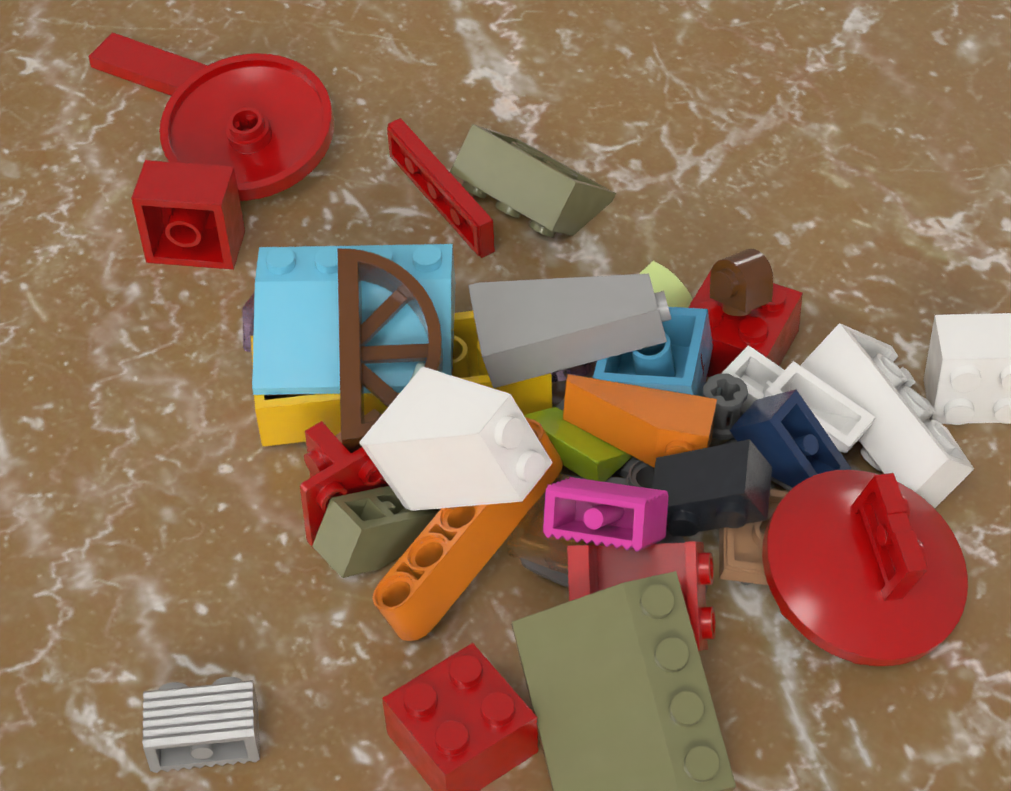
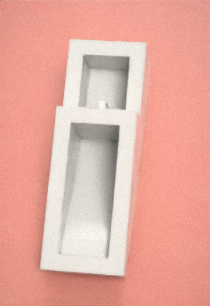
(837, 414)

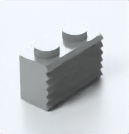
(201, 725)

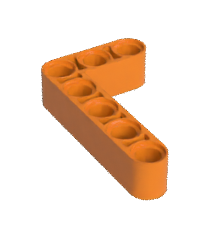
(451, 555)

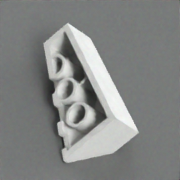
(902, 435)

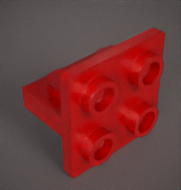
(332, 474)

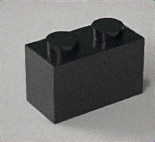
(714, 487)

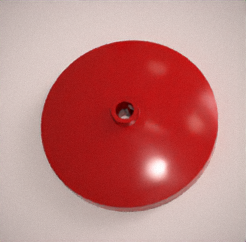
(254, 115)

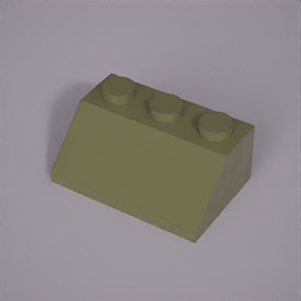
(528, 182)

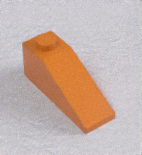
(639, 418)

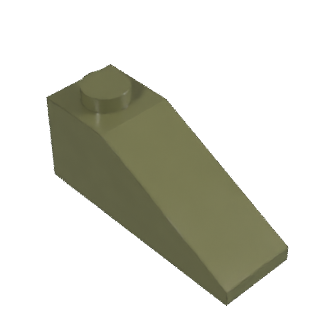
(368, 530)

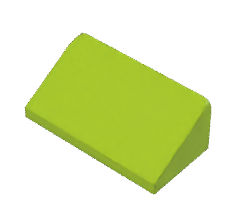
(579, 449)

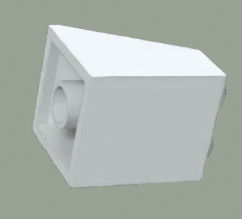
(455, 445)

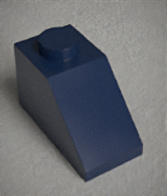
(789, 438)

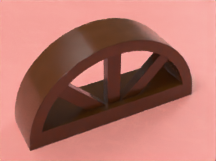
(353, 335)

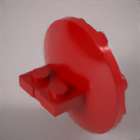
(864, 567)

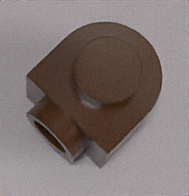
(742, 282)

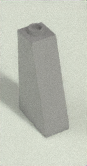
(563, 322)

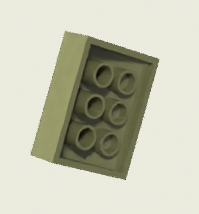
(623, 692)

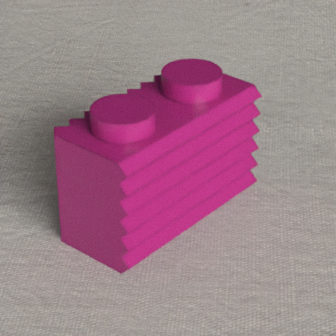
(605, 513)

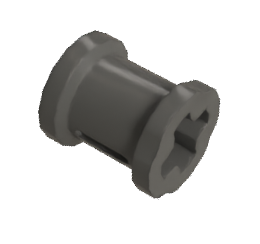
(729, 403)

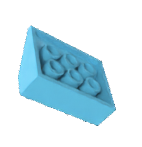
(300, 316)

